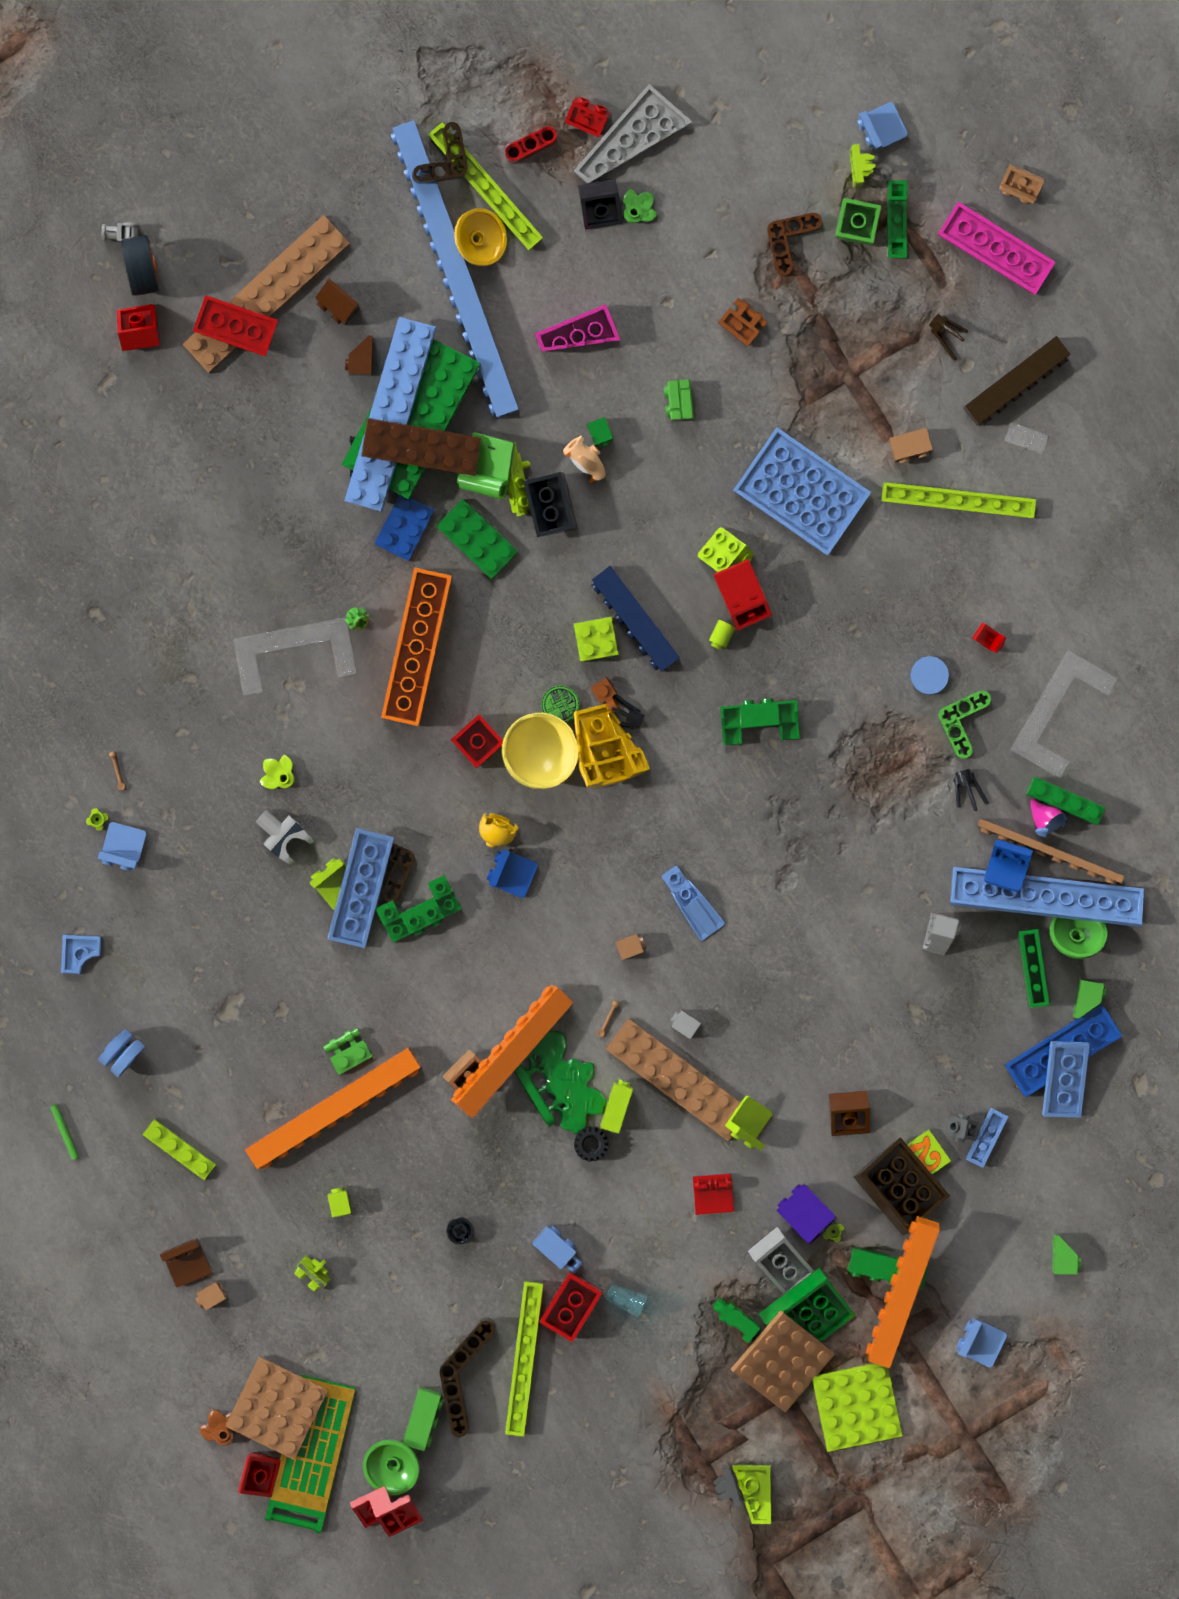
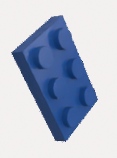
(404, 527)

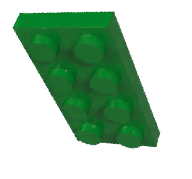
(477, 539)

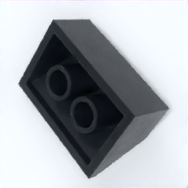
(550, 504)

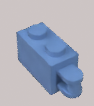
(557, 1248)

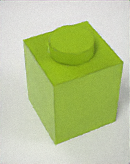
(339, 1202)

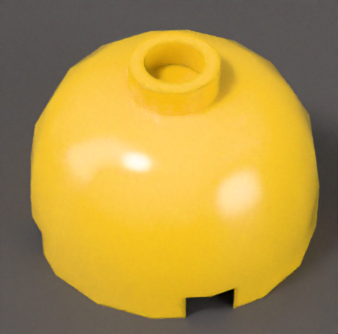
(497, 830)

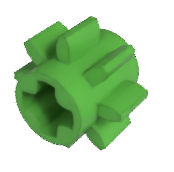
(357, 618)

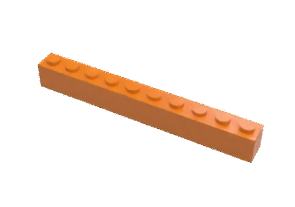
(332, 1108)

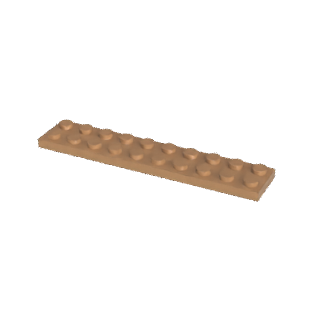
(276, 284)

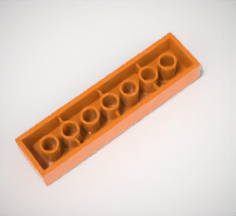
(416, 647)

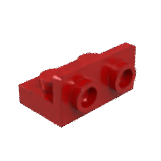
(587, 116)

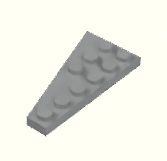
(640, 127)

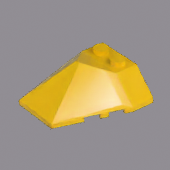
(605, 748)

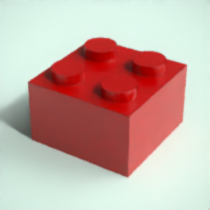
(477, 741)

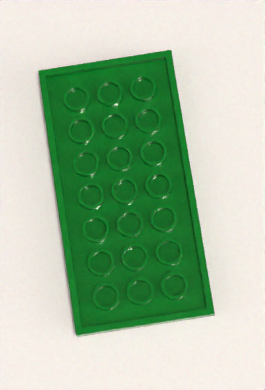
(437, 400)

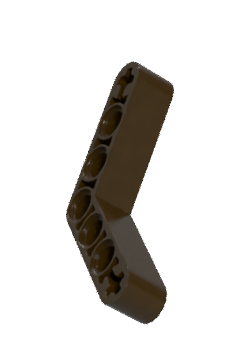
(457, 1366)

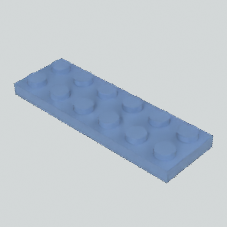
(360, 887)

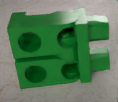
(736, 1318)

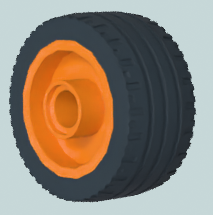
(140, 265)

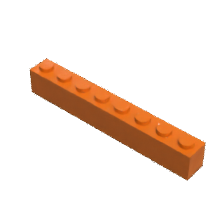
(511, 1051)
(903, 1291)

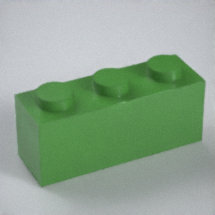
(423, 1419)

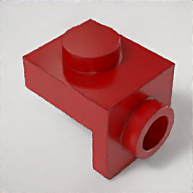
(989, 638)

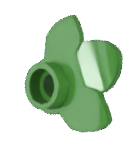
(641, 205)

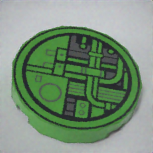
(560, 702)

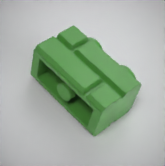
(679, 399)

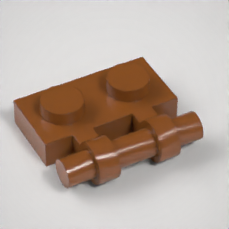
(738, 326)

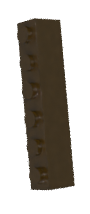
(1017, 380)

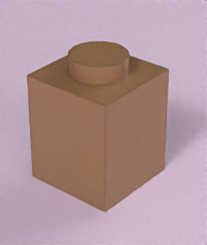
(630, 946)
(210, 1295)

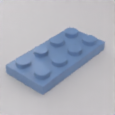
(1065, 1079)

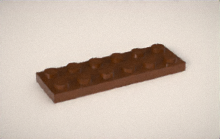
(421, 447)

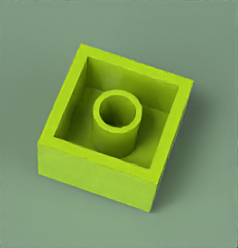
(595, 639)

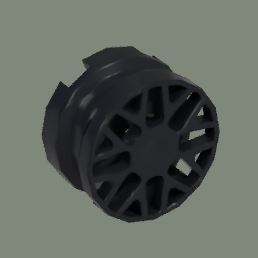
(459, 1230)

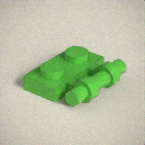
(351, 1056)

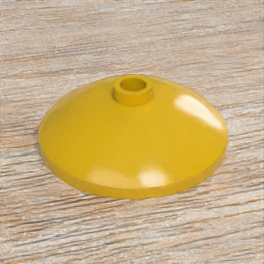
(489, 235)

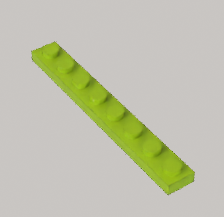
(491, 193)
(958, 500)
(524, 1358)

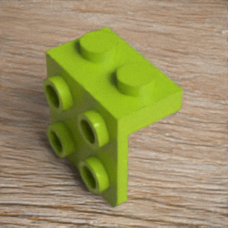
(724, 551)
(329, 881)
(748, 1122)

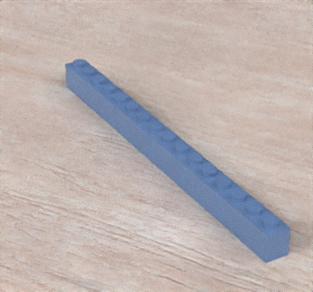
(456, 273)

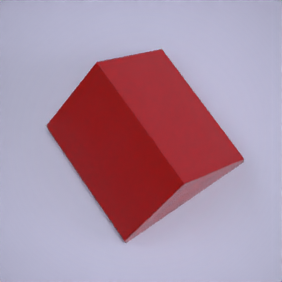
(259, 1475)

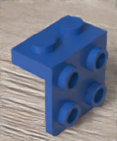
(1008, 865)
(512, 873)

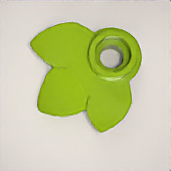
(275, 771)

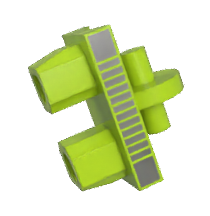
(315, 1271)

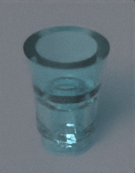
(627, 1299)

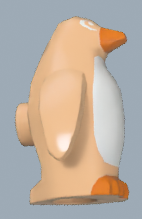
(585, 459)

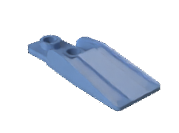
(693, 904)

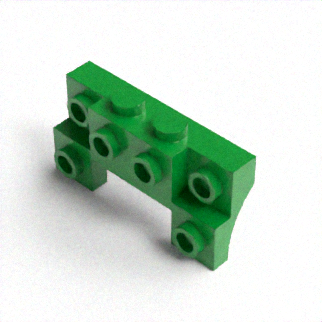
(759, 715)
(415, 919)

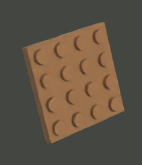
(782, 1361)
(276, 1407)

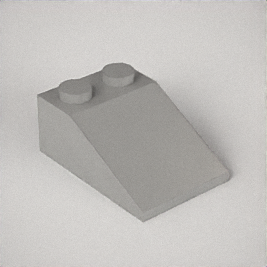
(780, 1260)

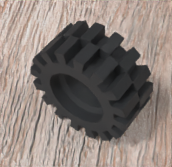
(591, 1132)

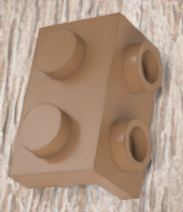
(1021, 184)

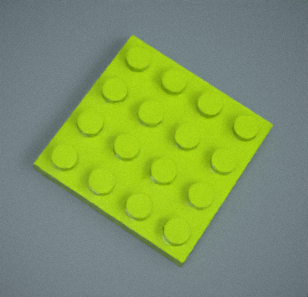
(856, 1406)

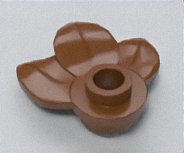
(215, 1427)

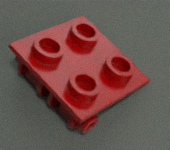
(713, 1194)

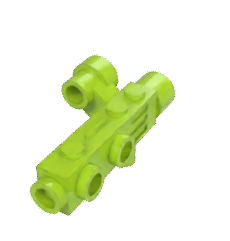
(516, 487)

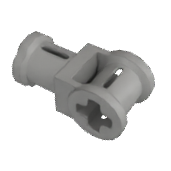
(119, 232)

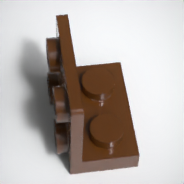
(186, 1262)

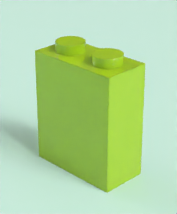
(616, 1106)

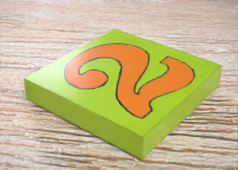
(929, 1151)

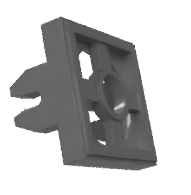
(727, 1486)

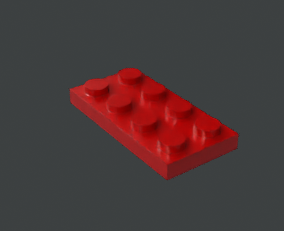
(235, 326)

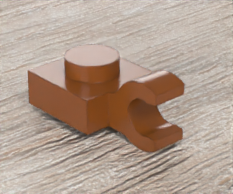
(604, 692)

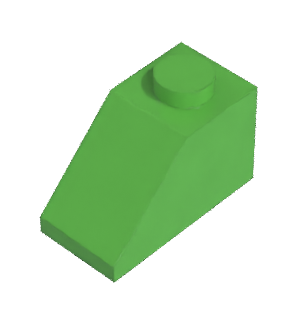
(1088, 996)
(1064, 1258)

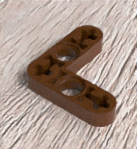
(787, 232)

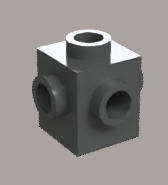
(962, 1128)

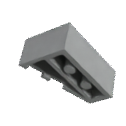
(940, 933)

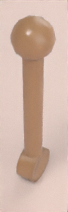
(121, 786)
(615, 1004)

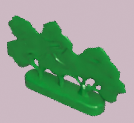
(564, 1081)

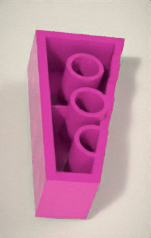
(585, 329)

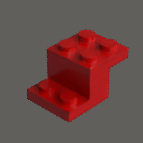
(391, 1514)

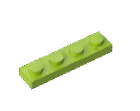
(179, 1149)

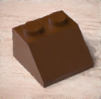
(337, 302)
(849, 1113)

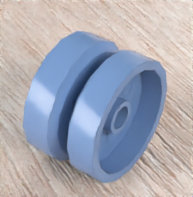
(118, 1050)

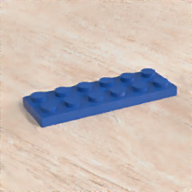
(1030, 1067)

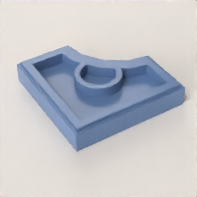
(77, 950)

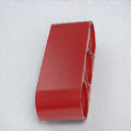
(537, 137)

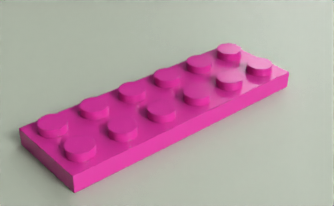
(996, 248)

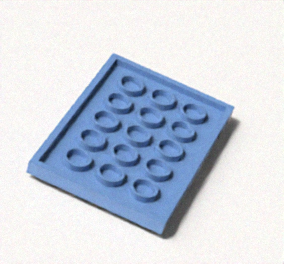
(802, 491)

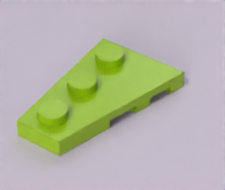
(756, 1490)

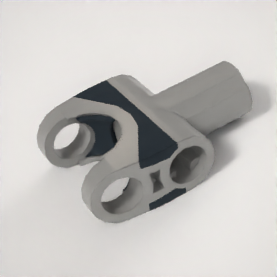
(281, 834)

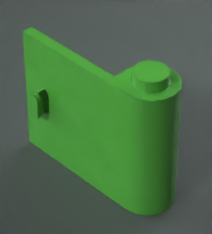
(492, 468)

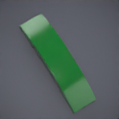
(897, 219)

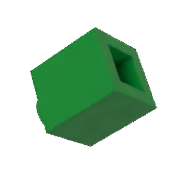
(600, 432)

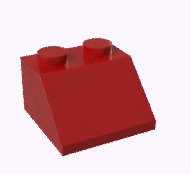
(138, 327)

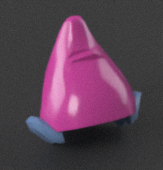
(1046, 817)

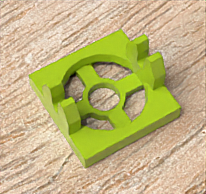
(860, 165)

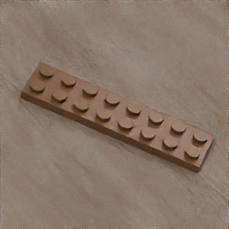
(674, 1077)

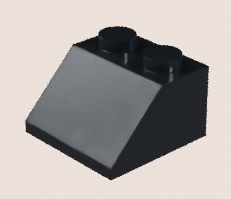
(600, 204)

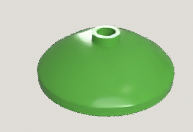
(1091, 937)
(382, 1472)

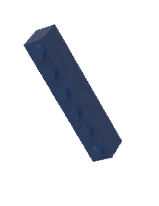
(635, 618)

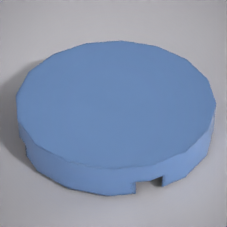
(929, 675)

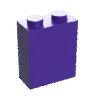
(806, 1213)

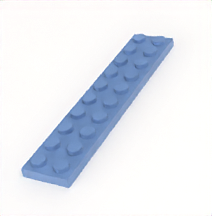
(392, 404)
(1050, 898)

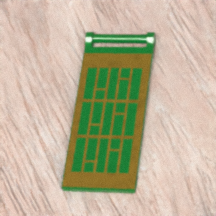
(307, 1480)

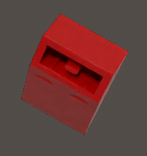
(742, 594)

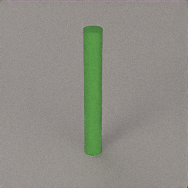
(64, 1132)

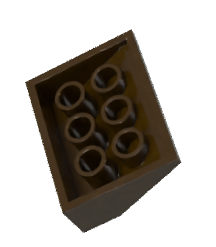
(901, 1185)

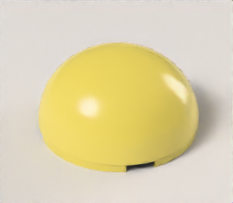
(540, 751)

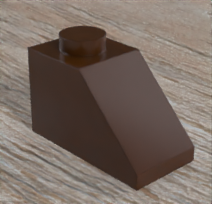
(361, 359)

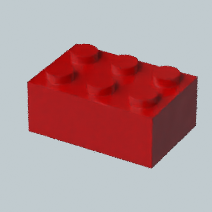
(570, 1306)

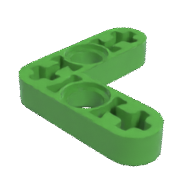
(955, 722)

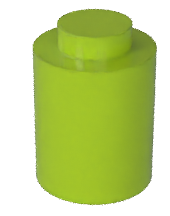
(721, 635)

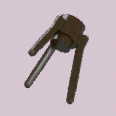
(940, 324)

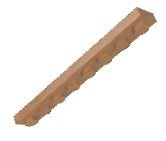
(1057, 855)

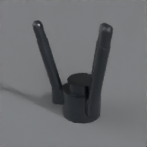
(633, 718)
(966, 778)

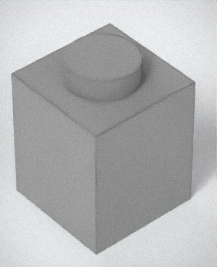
(684, 1023)

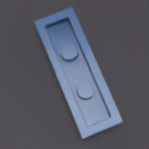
(986, 1137)

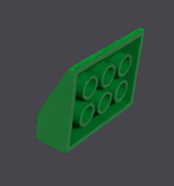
(813, 1306)

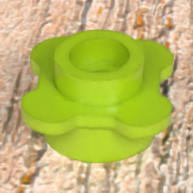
(97, 824)
(833, 1236)

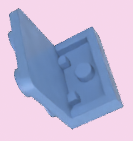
(881, 126)
(122, 846)
(981, 1342)

